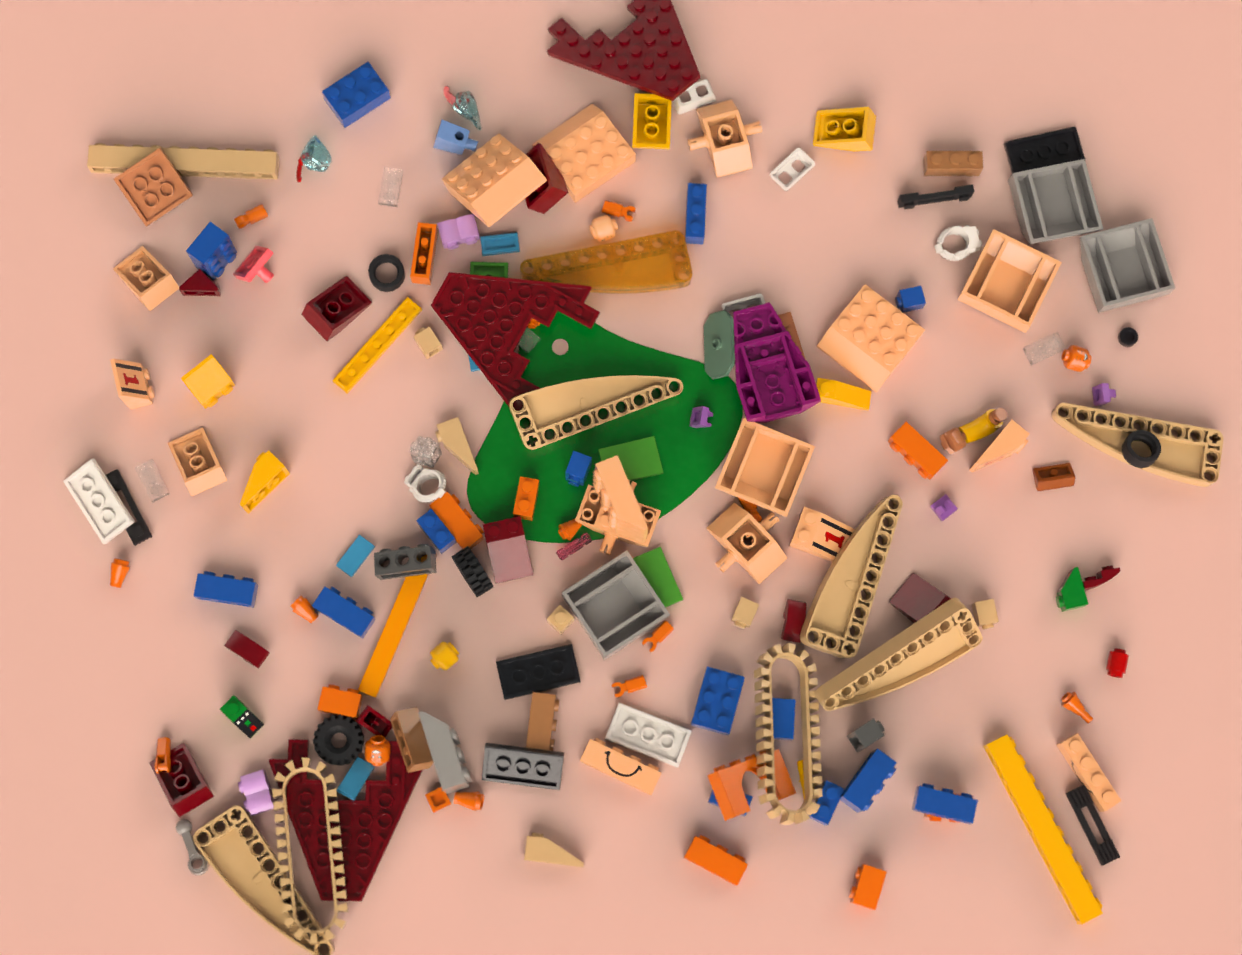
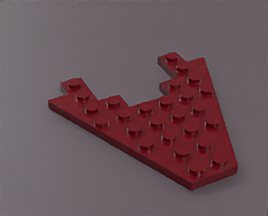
(645, 55)
(493, 314)
(363, 824)

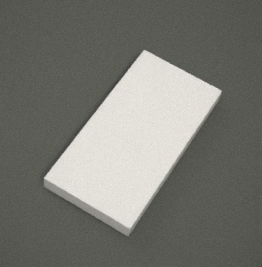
(98, 501)
(648, 735)

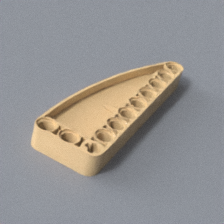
(571, 400)
(1179, 456)
(840, 590)
(905, 658)
(245, 873)

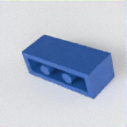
(695, 213)
(226, 589)
(344, 611)
(944, 803)

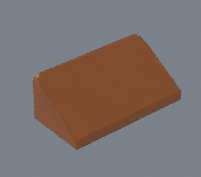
(1054, 477)

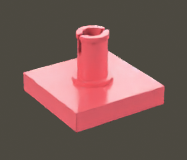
(254, 265)

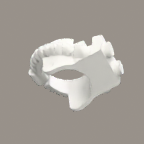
(970, 236)
(418, 477)

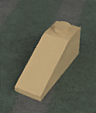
(456, 443)
(543, 850)

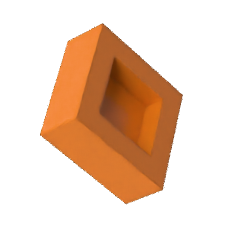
(437, 799)

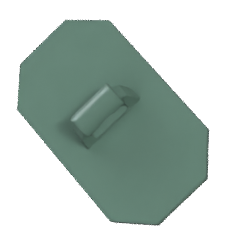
(719, 344)

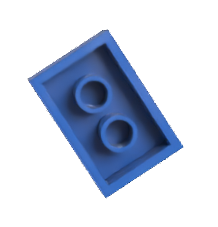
(356, 94)
(212, 251)
(717, 701)
(868, 781)

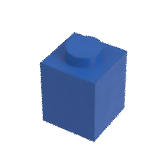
(910, 299)

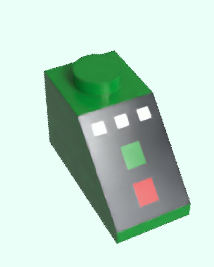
(1072, 592)
(241, 716)

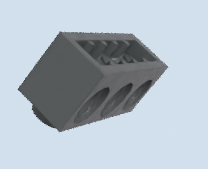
(411, 568)
(866, 735)

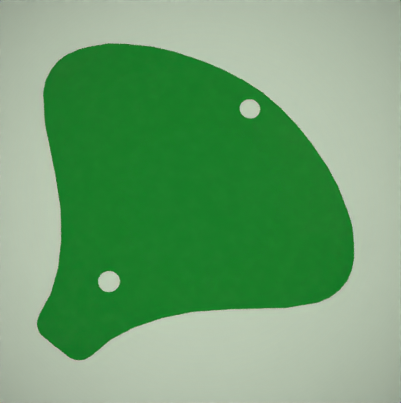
(685, 452)

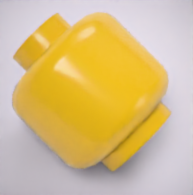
(444, 656)

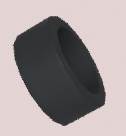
(386, 258)
(1147, 438)

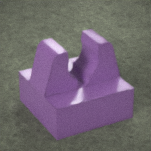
(1102, 394)
(699, 417)
(943, 507)

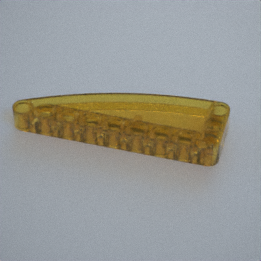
(632, 272)

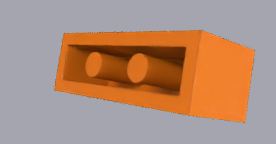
(424, 253)
(917, 451)
(457, 521)
(716, 860)

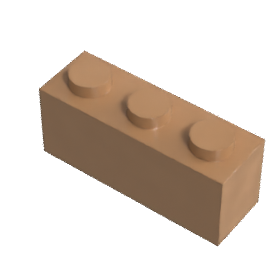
(953, 163)
(542, 721)
(411, 739)

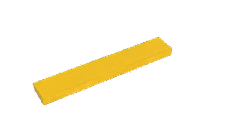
(377, 345)

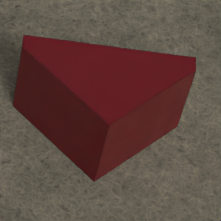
(199, 285)
(374, 722)

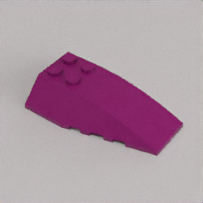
(769, 367)

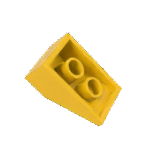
(651, 121)
(845, 129)
(208, 382)
(264, 478)

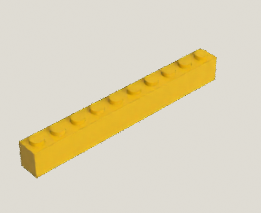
(1043, 830)

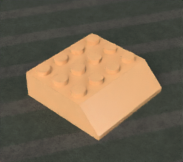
(587, 151)
(493, 180)
(1009, 281)
(870, 338)
(765, 467)
(619, 500)

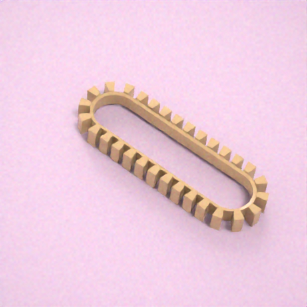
(808, 807)
(287, 856)

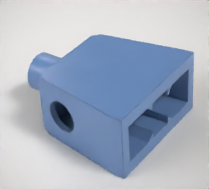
(454, 138)

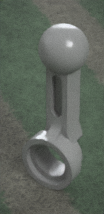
(184, 828)

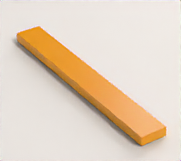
(392, 633)

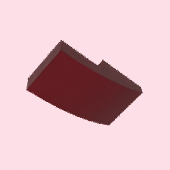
(1103, 576)
(794, 619)
(247, 649)

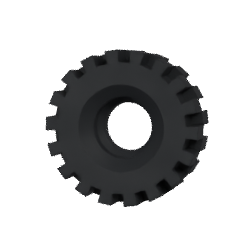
(472, 571)
(328, 729)

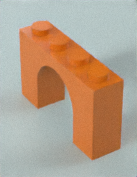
(728, 783)

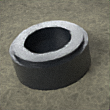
(1128, 337)

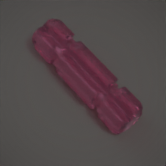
(574, 546)

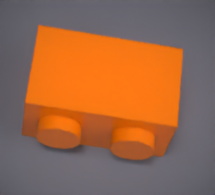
(526, 498)
(340, 702)
(868, 886)

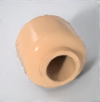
(603, 228)

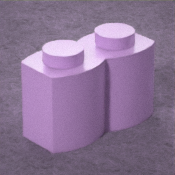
(458, 231)
(257, 792)

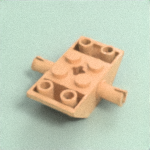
(727, 153)
(595, 518)
(761, 555)

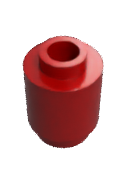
(1117, 663)

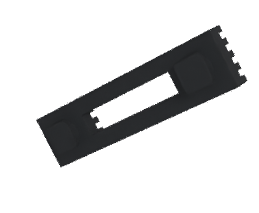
(910, 200)
(138, 531)
(1080, 798)

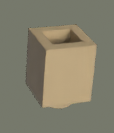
(427, 342)
(744, 613)
(985, 613)
(560, 619)

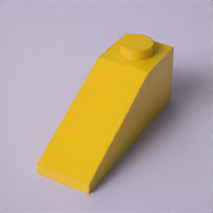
(843, 394)

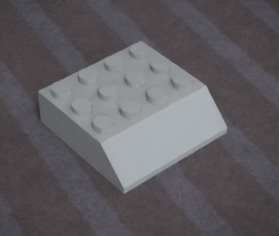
(1055, 202)
(1125, 265)
(615, 605)
(445, 754)

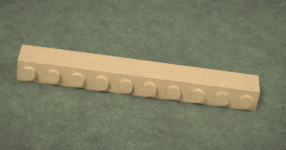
(188, 162)

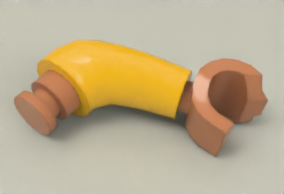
(975, 430)

